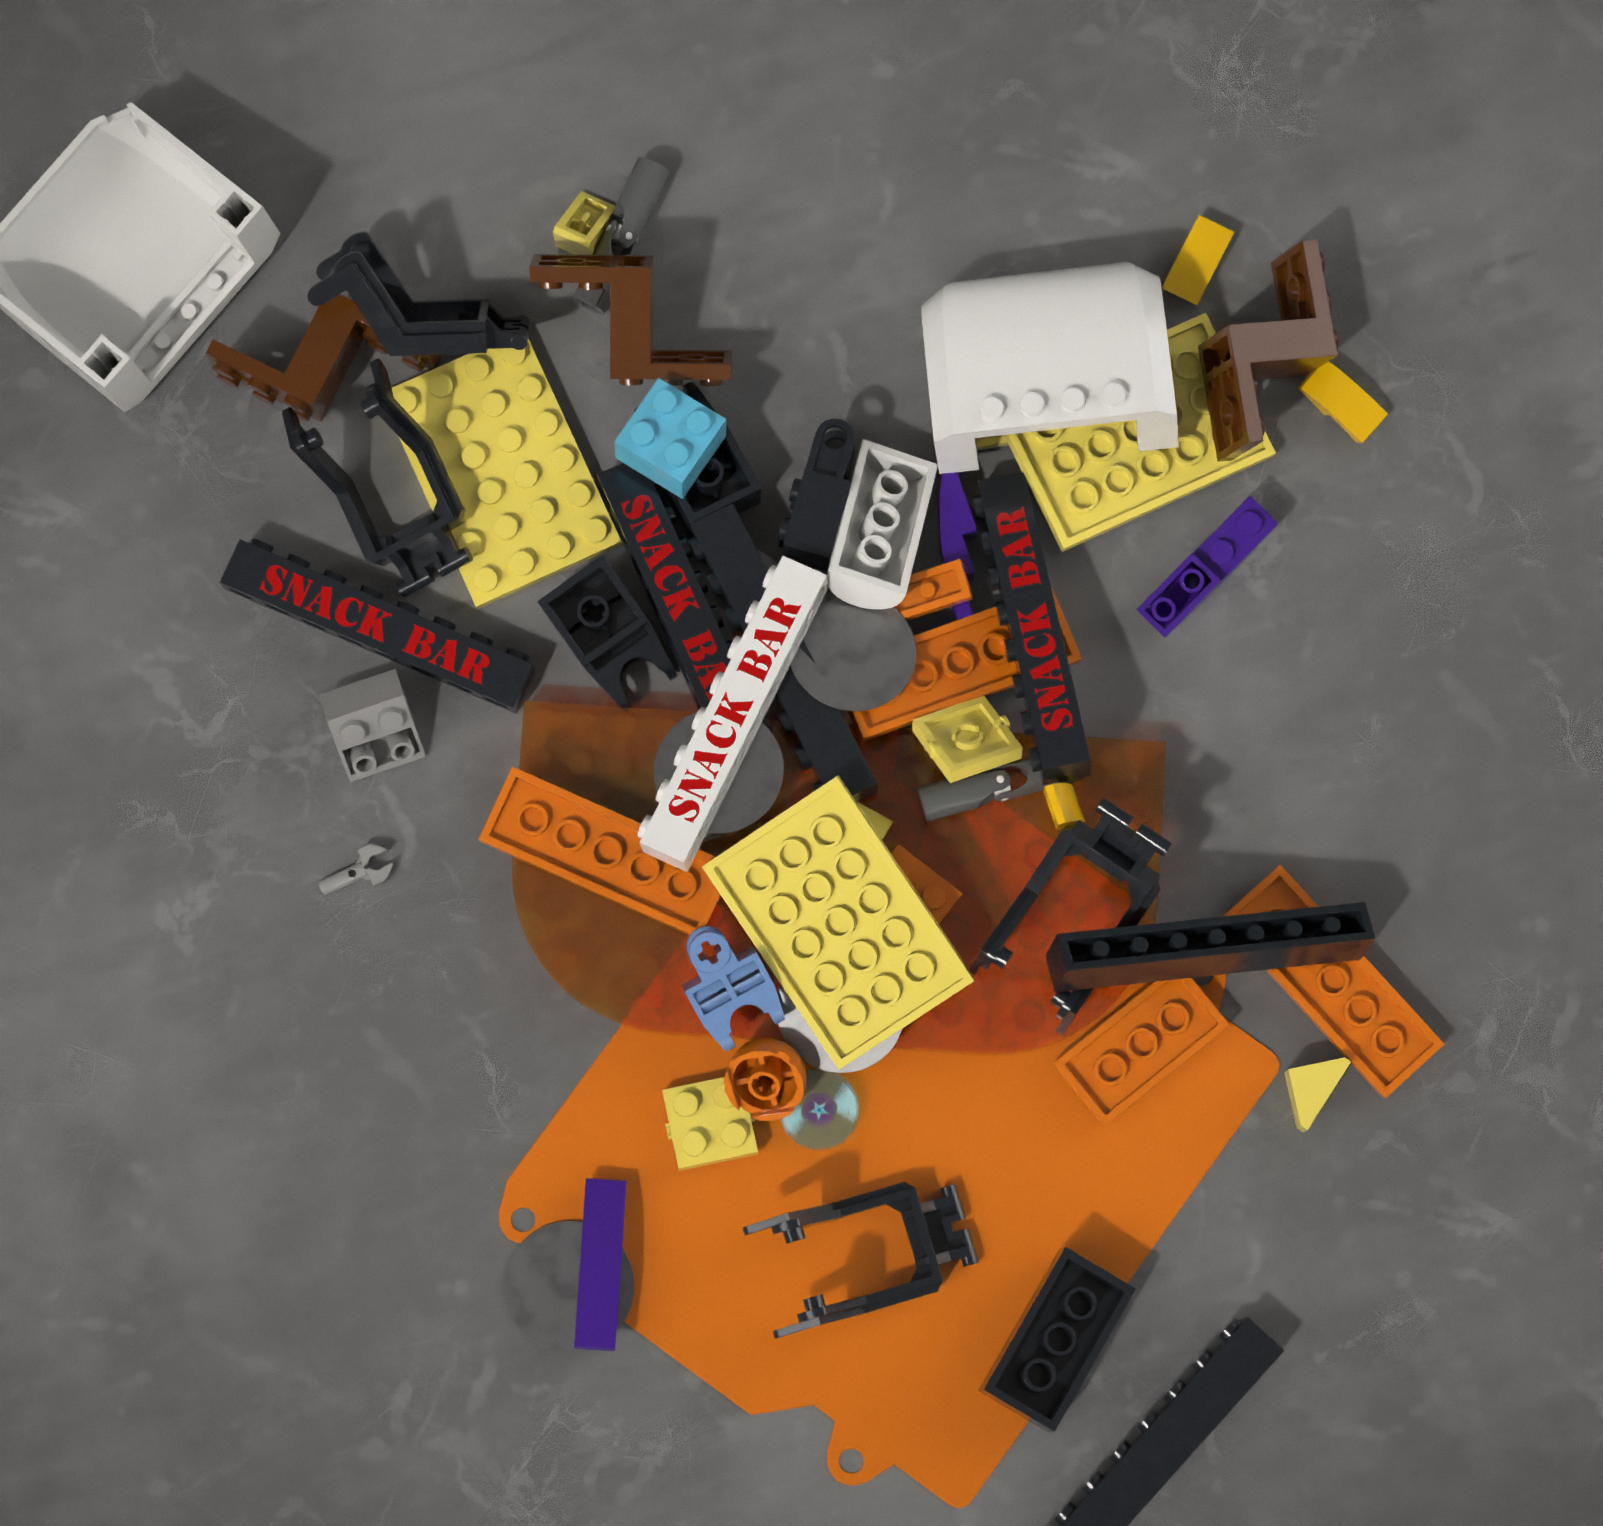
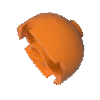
(766, 1079)

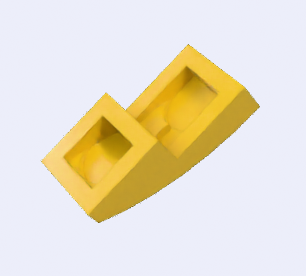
(1198, 259)
(1343, 401)
(1063, 804)

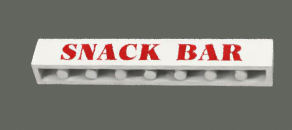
(733, 713)

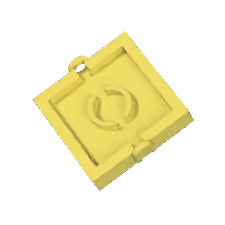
(967, 738)
(707, 1125)

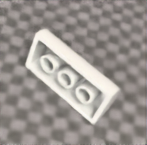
(880, 527)

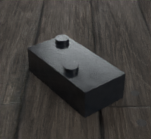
(1057, 1339)

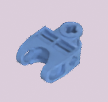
(727, 984)

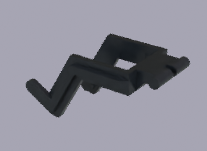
(409, 325)
(417, 545)
(1111, 848)
(928, 1233)

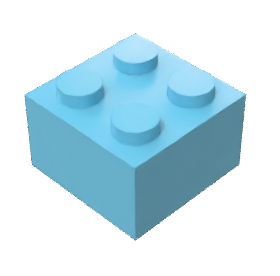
(670, 438)

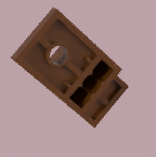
(631, 318)
(1268, 350)
(316, 365)

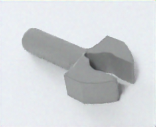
(358, 871)

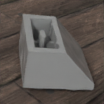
(372, 725)

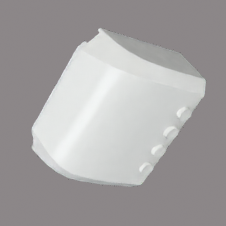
(128, 253)
(1047, 357)

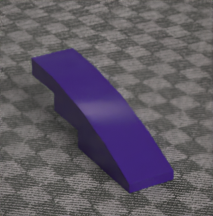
(955, 527)
(600, 1264)

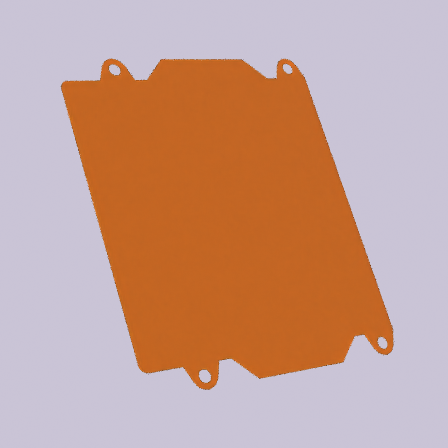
(908, 1375)

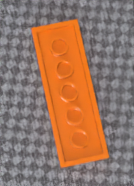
(953, 667)
(596, 852)
(1348, 1000)

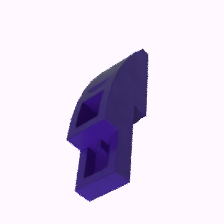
(1207, 567)

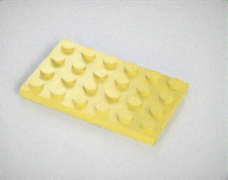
(513, 468)
(1097, 476)
(838, 922)

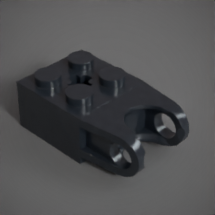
(732, 482)
(819, 498)
(614, 641)

